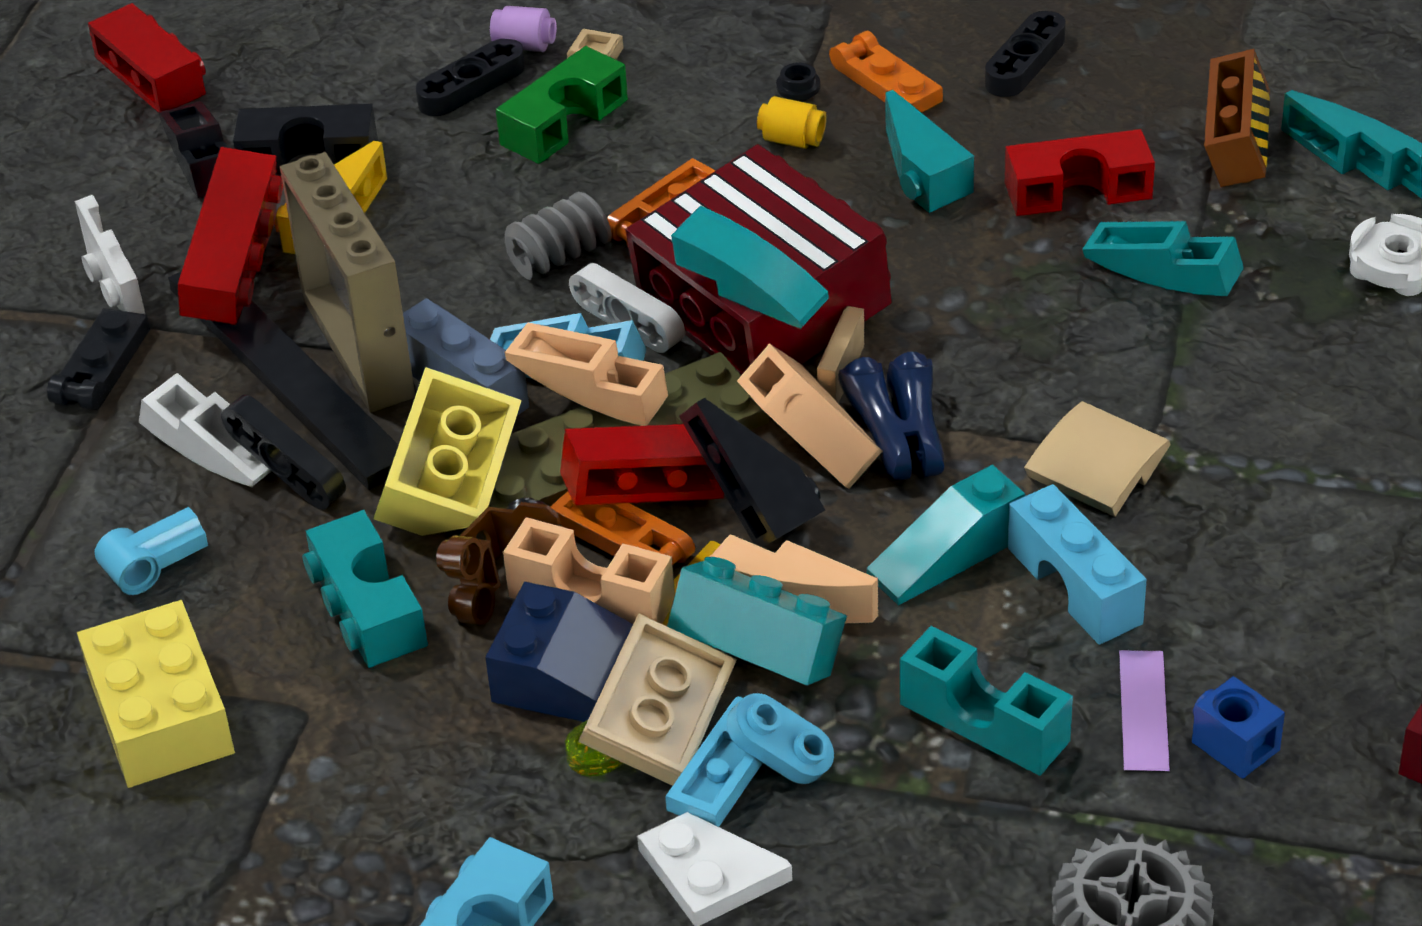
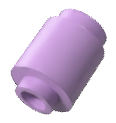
(524, 24)

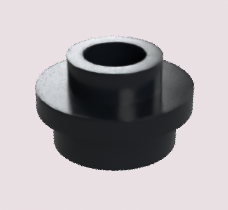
(798, 82)

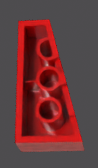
(230, 236)

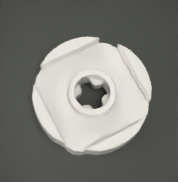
(1376, 256)

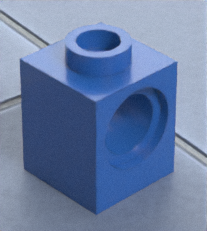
(1237, 726)

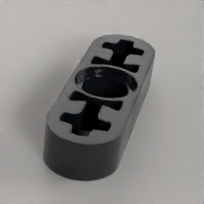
(998, 77)
(449, 89)
(283, 452)

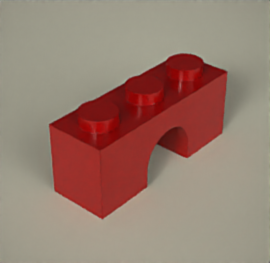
(1111, 162)

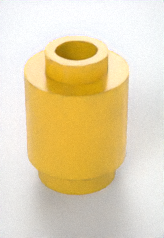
(791, 122)

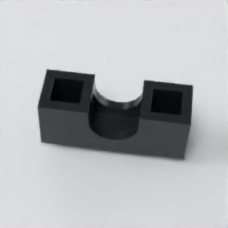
(305, 129)

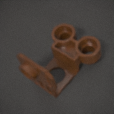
(474, 559)

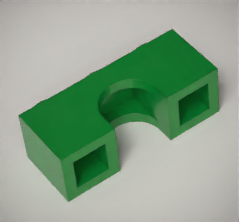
(536, 118)

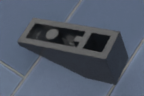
(757, 479)

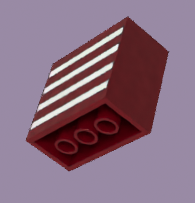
(792, 215)

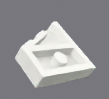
(106, 260)

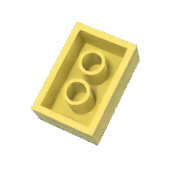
(156, 693)

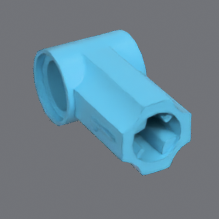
(138, 557)

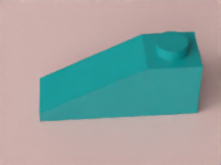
(927, 160)
(949, 537)

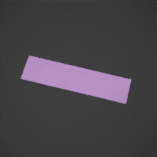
(1144, 711)

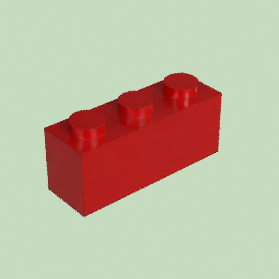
(147, 58)
(635, 465)

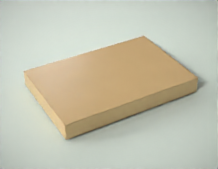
(658, 700)

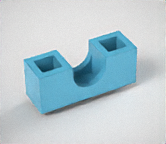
(1101, 583)
(495, 889)

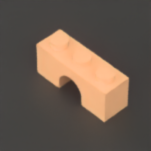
(630, 585)

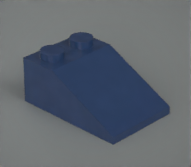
(554, 652)

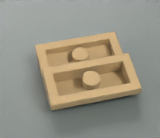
(1096, 457)

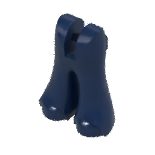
(914, 428)

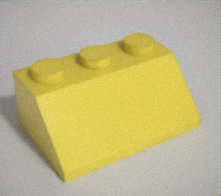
(447, 455)

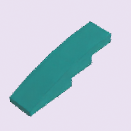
(1353, 141)

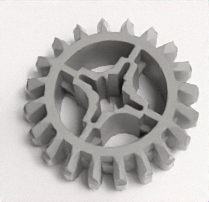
(1108, 878)

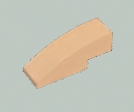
(590, 372)
(807, 573)

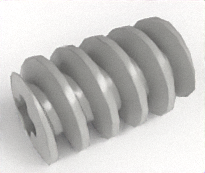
(556, 231)

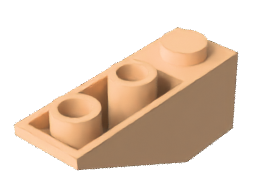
(809, 414)

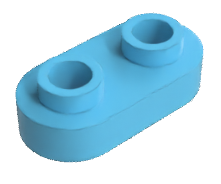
(781, 740)

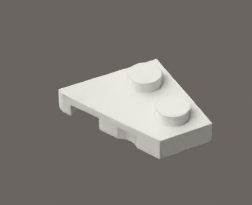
(710, 867)

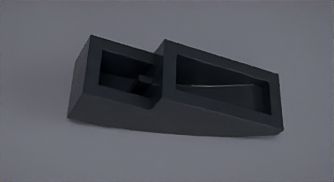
(195, 142)

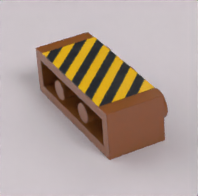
(1237, 118)

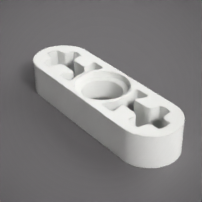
(620, 301)

